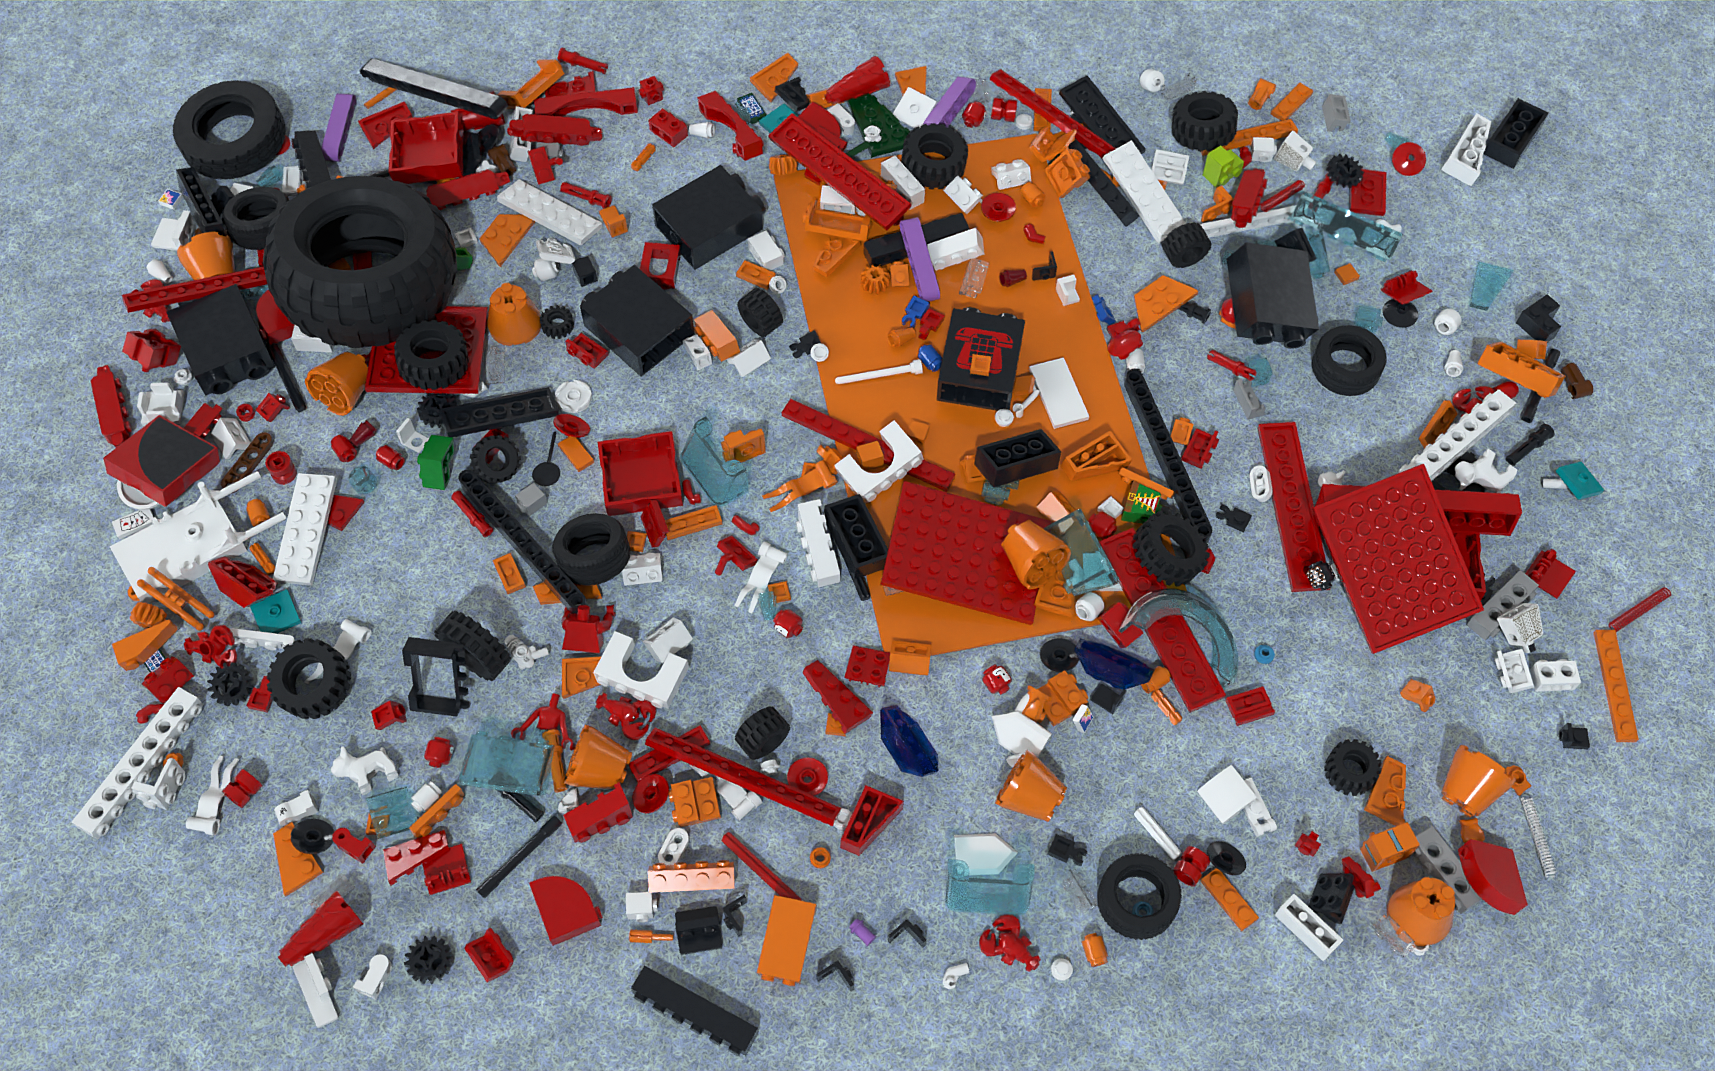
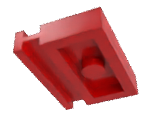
(654, 523)
(1250, 706)

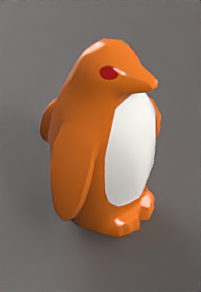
(1032, 704)

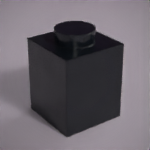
(584, 271)

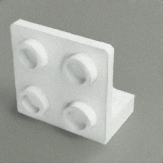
(173, 232)

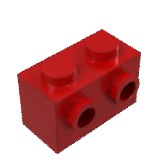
(668, 127)
(1112, 620)

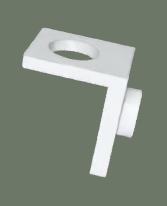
(407, 433)

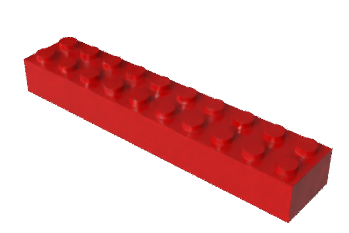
(1465, 510)

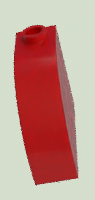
(817, 116)
(272, 322)
(1493, 875)
(564, 908)

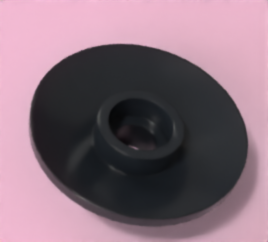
(488, 137)
(1397, 317)
(1059, 648)
(312, 829)
(1226, 858)

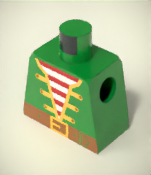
(1142, 504)

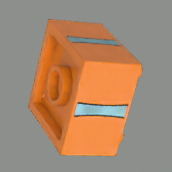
(1389, 846)

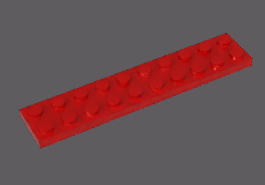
(840, 171)
(1292, 501)
(1169, 634)

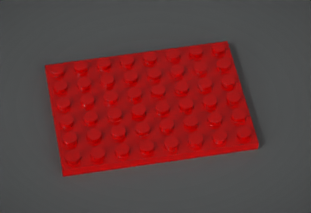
(954, 553)
(1397, 558)

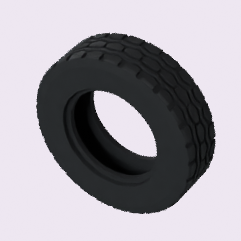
(218, 103)

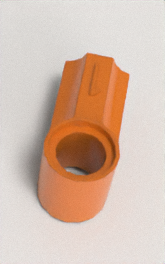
(1261, 94)

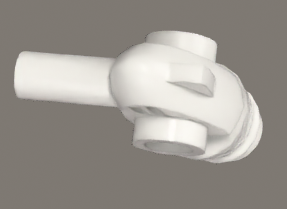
(521, 653)

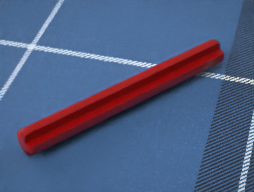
(758, 867)

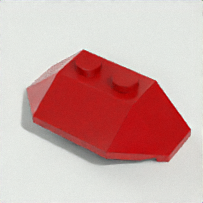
(241, 581)

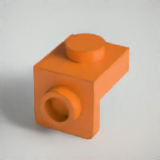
(899, 274)
(1419, 693)

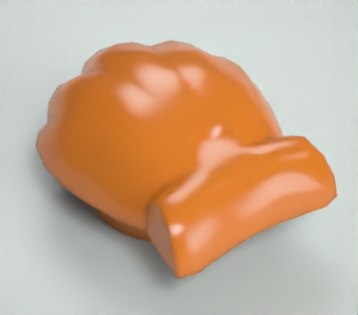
(1521, 783)
(1471, 830)

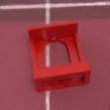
(661, 251)

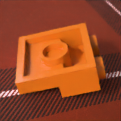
(1067, 172)
(743, 447)
(1065, 697)
(694, 802)

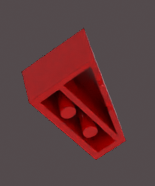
(598, 815)
(870, 817)

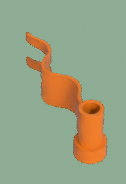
(804, 485)

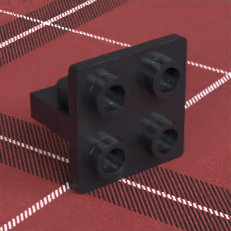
(1296, 240)
(1332, 895)
(698, 930)

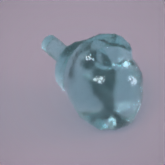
(743, 113)

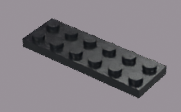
(1098, 114)
(498, 412)

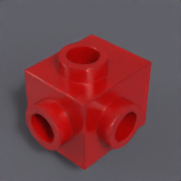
(651, 90)

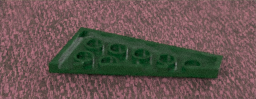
(870, 112)

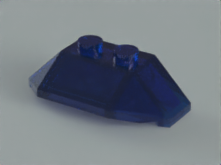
(1112, 665)
(907, 742)

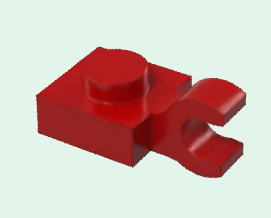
(930, 321)
(1119, 327)
(260, 697)
(1307, 844)

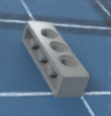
(1518, 584)
(1445, 859)

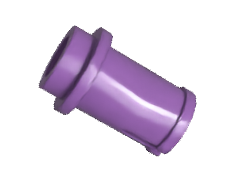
(862, 932)

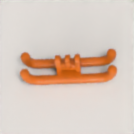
(175, 598)

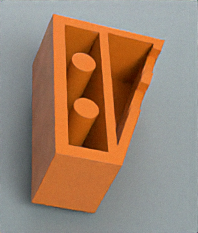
(1096, 458)

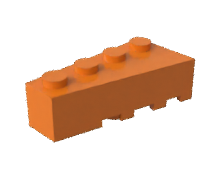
(1521, 369)

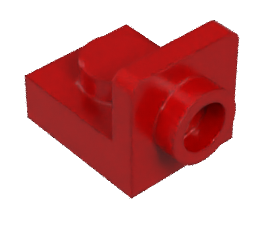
(272, 406)
(388, 714)

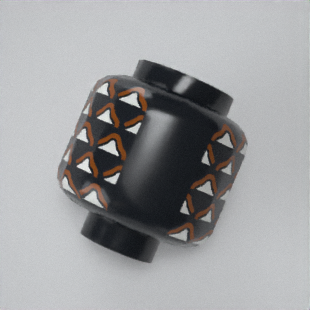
(1320, 575)

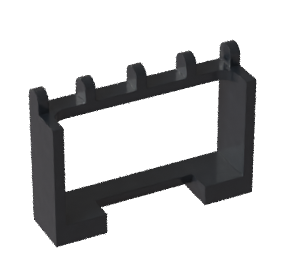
(439, 649)

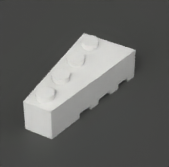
(1467, 154)
(817, 543)

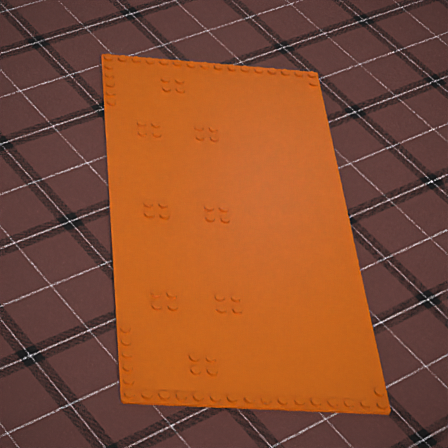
(856, 334)

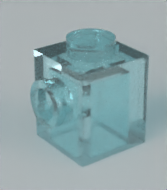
(1368, 318)
(1263, 371)

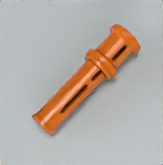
(557, 768)

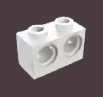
(1555, 679)

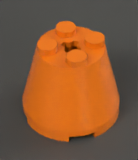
(207, 255)
(512, 316)
(338, 382)
(1035, 553)
(597, 761)
(1474, 782)
(1031, 789)
(1423, 910)

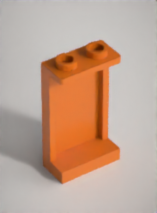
(550, 72)
(837, 223)
(786, 940)

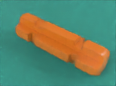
(643, 157)
(262, 558)
(1166, 707)

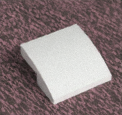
(1170, 166)
(1227, 794)

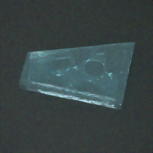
(1488, 284)

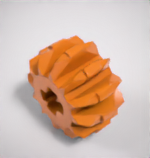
(782, 164)
(875, 279)
(147, 615)

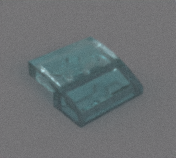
(395, 805)

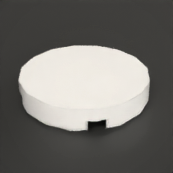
(573, 396)

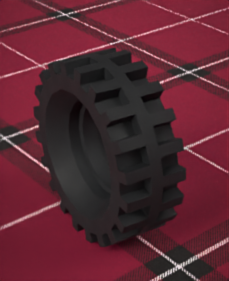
(1159, 559)
(481, 649)

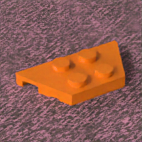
(505, 235)
(1160, 300)

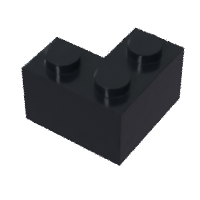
(1538, 319)

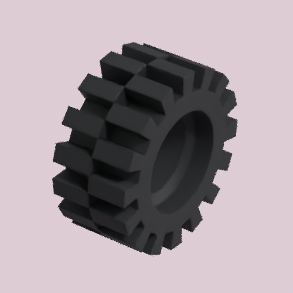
(556, 313)

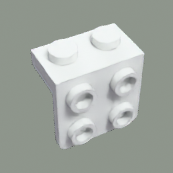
(165, 788)

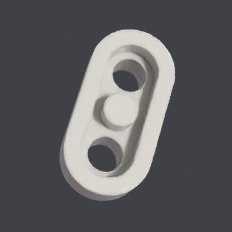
(1262, 485)
(674, 849)

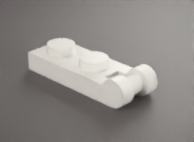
(1257, 811)

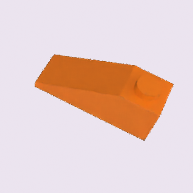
(141, 646)

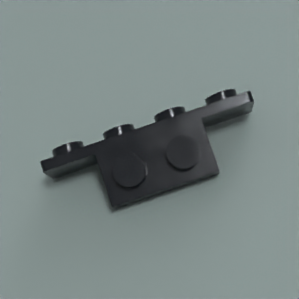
(471, 153)

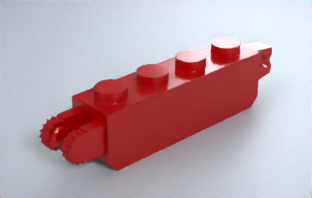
(554, 130)
(466, 187)
(1248, 196)
(110, 406)

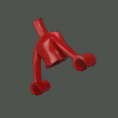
(549, 719)

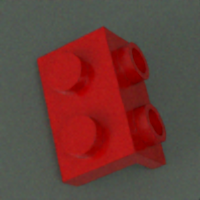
(586, 350)
(203, 419)
(1199, 448)
(167, 679)
(490, 955)

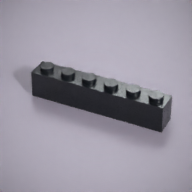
(310, 158)
(1106, 188)
(199, 201)
(892, 248)
(695, 1011)

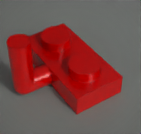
(542, 165)
(734, 552)
(1362, 881)

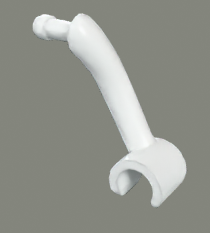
(1020, 407)

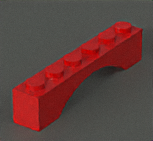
(618, 100)
(715, 108)

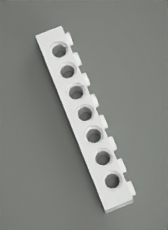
(1463, 435)
(128, 766)

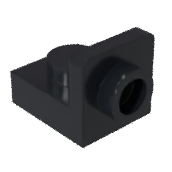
(1574, 737)

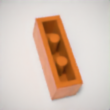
(716, 336)

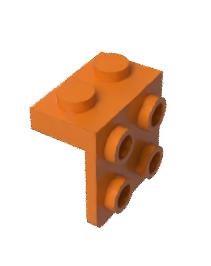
(1047, 146)

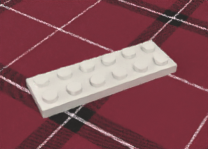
(1143, 190)
(549, 212)
(305, 529)

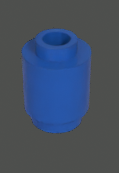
(930, 357)

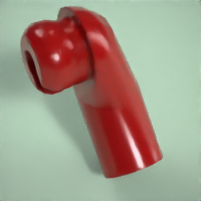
(142, 715)

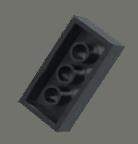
(1515, 133)
(1017, 458)
(856, 536)

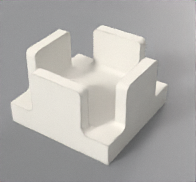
(162, 402)

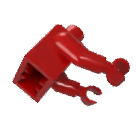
(584, 630)

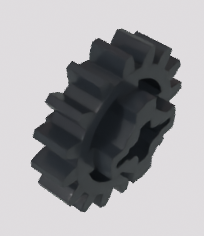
(1344, 171)
(428, 411)
(231, 675)
(418, 961)

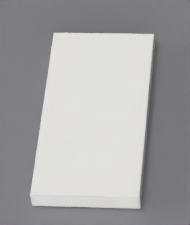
(1059, 393)

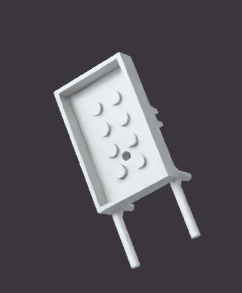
(185, 541)

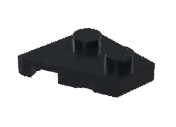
(793, 94)
(220, 199)

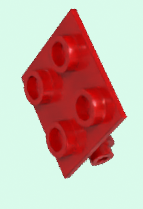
(1405, 288)
(1550, 573)
(868, 666)
(447, 871)

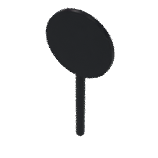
(547, 472)

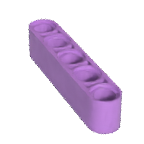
(952, 101)
(337, 126)
(919, 259)

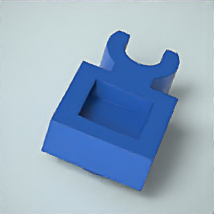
(916, 309)
(1104, 312)

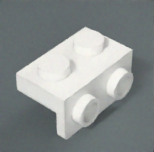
(1011, 174)
(963, 195)
(643, 569)
(1515, 671)

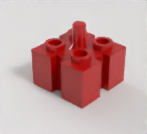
(151, 349)

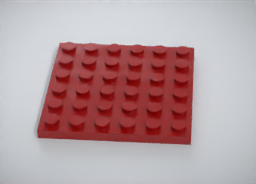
(471, 321)

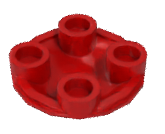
(1124, 343)

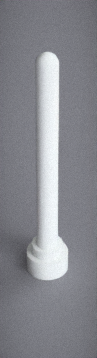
(913, 367)

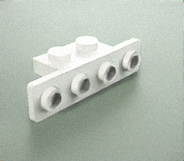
(315, 990)

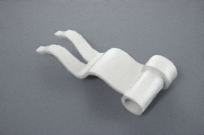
(762, 573)
(346, 643)
(735, 795)
(209, 801)

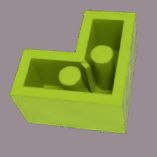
(1222, 166)

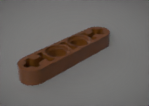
(244, 461)

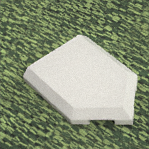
(554, 251)
(1020, 733)
(983, 853)

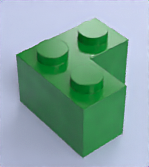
(435, 462)

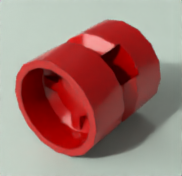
(1004, 109)
(281, 467)
(242, 788)
(1190, 867)

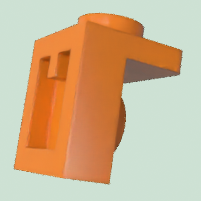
(1181, 431)
(971, 471)

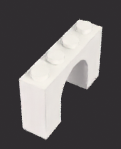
(870, 484)
(658, 690)

